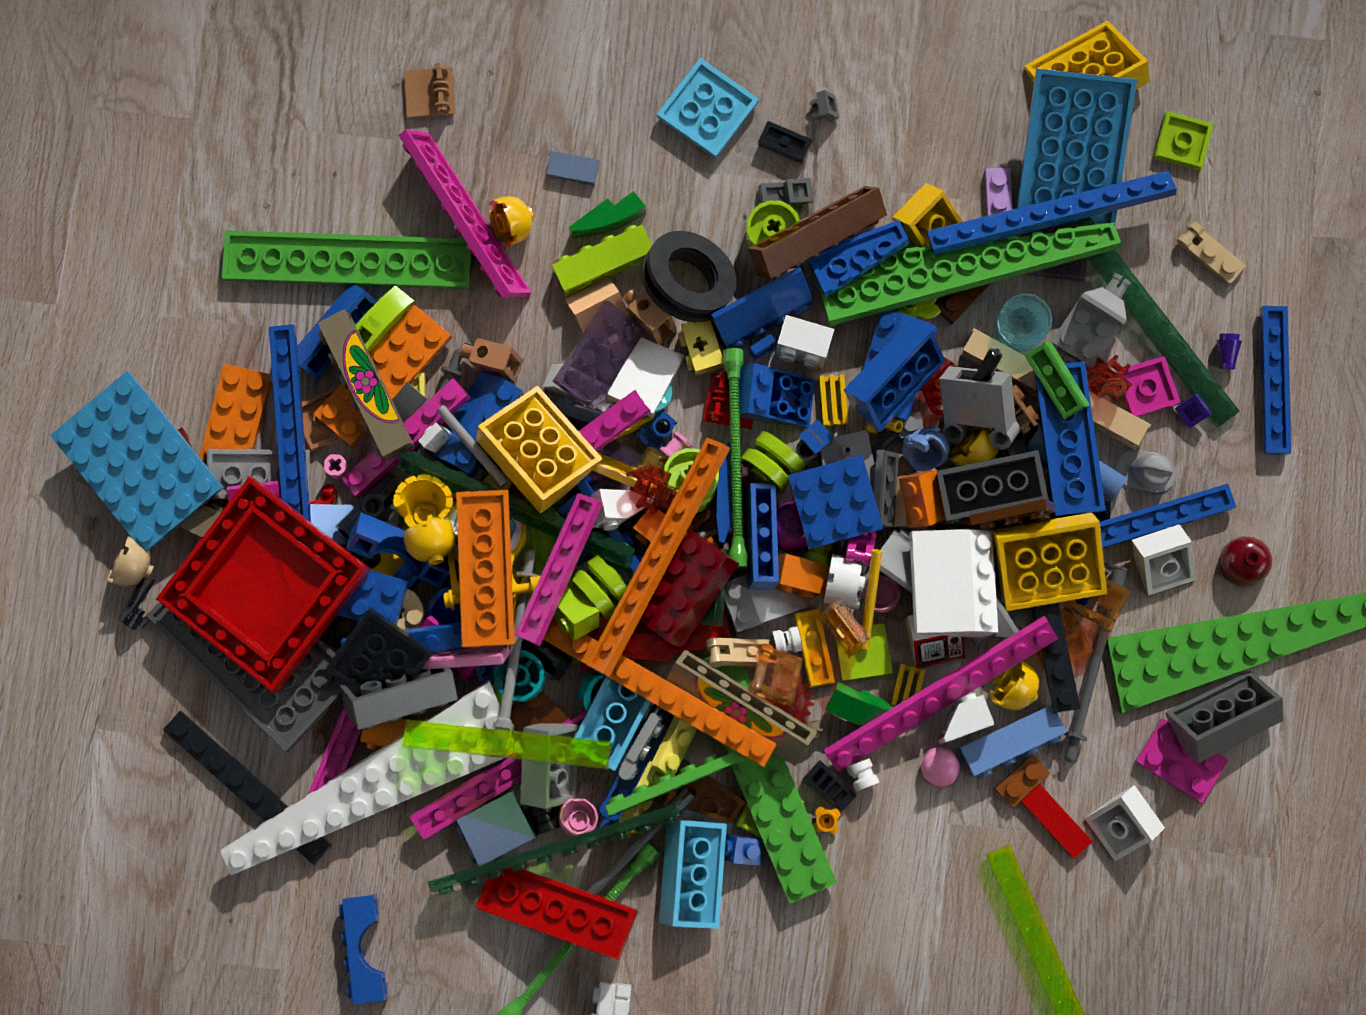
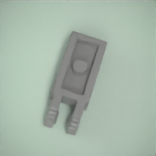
(640, 747)

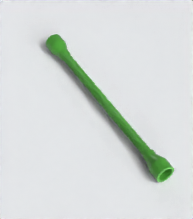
(733, 363)
(642, 860)

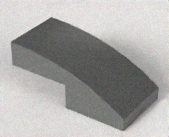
(792, 191)
(408, 401)

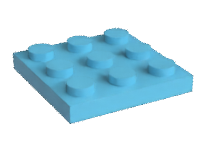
(707, 108)

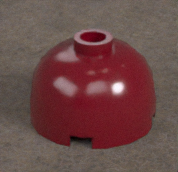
(1245, 561)

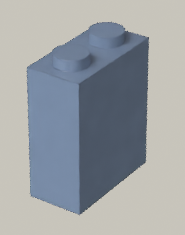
(495, 829)

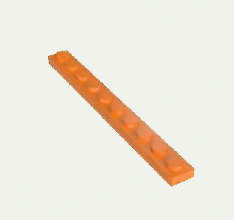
(658, 556)
(670, 698)

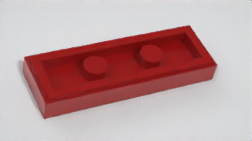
(1056, 821)

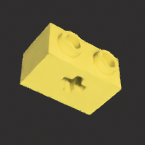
(706, 360)

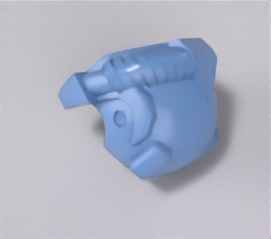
(926, 449)

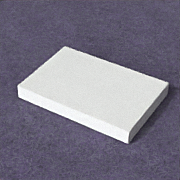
(649, 372)

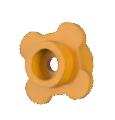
(832, 815)

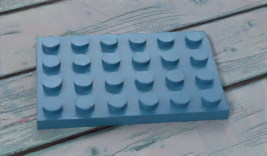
(1075, 136)
(137, 461)

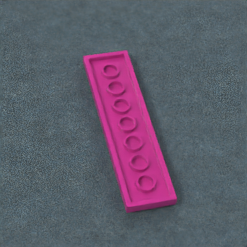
(465, 214)

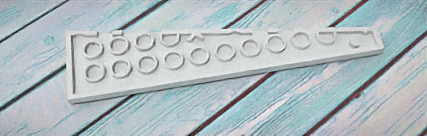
(369, 786)

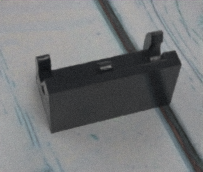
(552, 658)

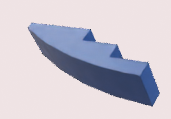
(724, 501)

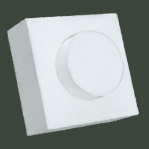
(435, 437)

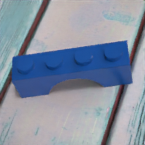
(374, 536)
(366, 982)

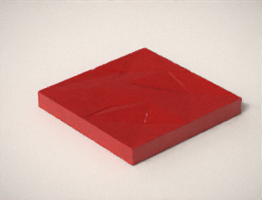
(263, 584)

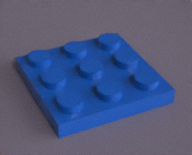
(835, 502)

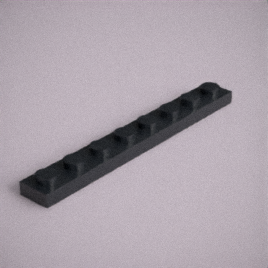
(235, 777)

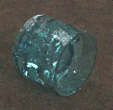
(1028, 309)

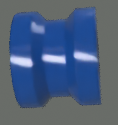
(407, 573)
(489, 675)

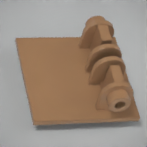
(430, 91)
(1029, 414)

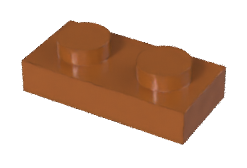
(1022, 781)

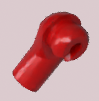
(327, 495)

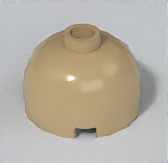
(130, 565)

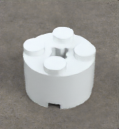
(845, 581)

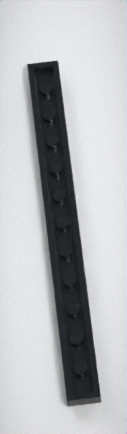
(1055, 655)

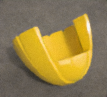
(423, 500)

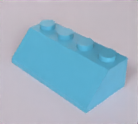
(615, 718)
(692, 874)

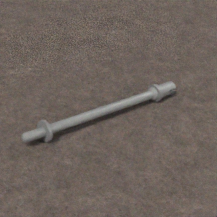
(504, 721)

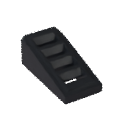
(835, 780)

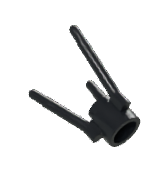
(132, 613)

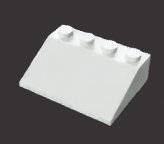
(953, 583)

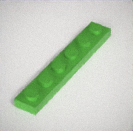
(667, 783)

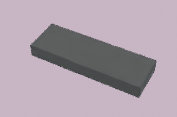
(886, 485)

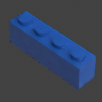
(761, 537)

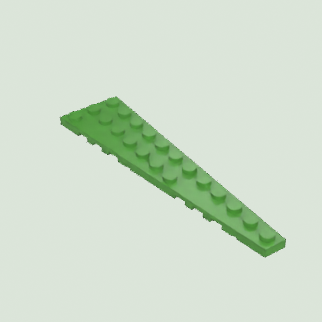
(921, 276)
(1184, 656)

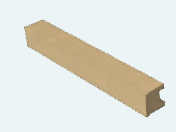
(1106, 416)

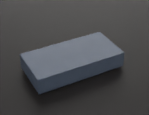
(573, 168)

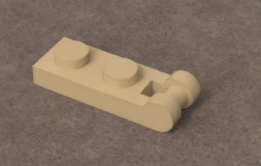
(1211, 254)
(738, 652)

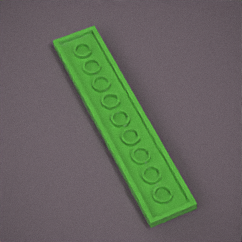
(346, 259)
(781, 818)

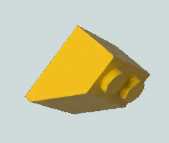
(924, 212)

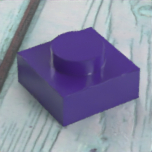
(1193, 410)

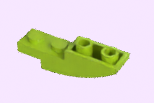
(383, 317)

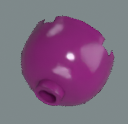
(789, 528)

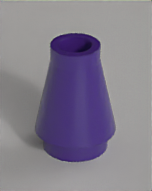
(1228, 350)

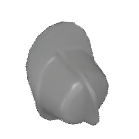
(1146, 470)

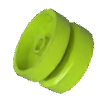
(769, 217)
(772, 461)
(679, 466)
(602, 586)

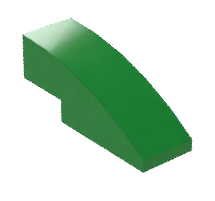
(608, 217)
(856, 706)

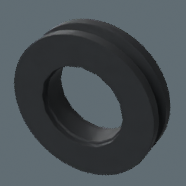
(676, 299)

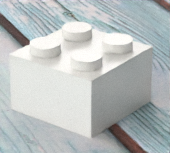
(804, 342)

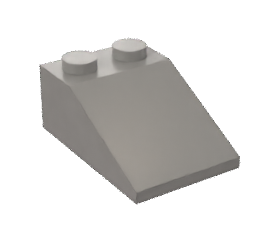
(758, 607)

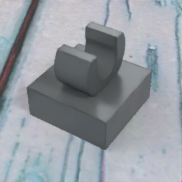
(827, 106)

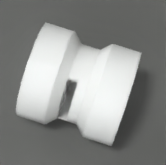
(787, 640)
(862, 774)

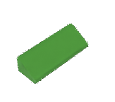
(1057, 380)

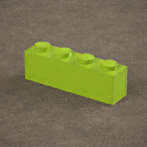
(602, 260)

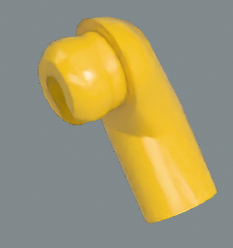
(894, 425)

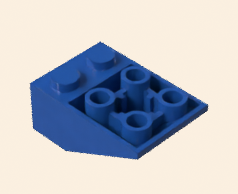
(775, 396)

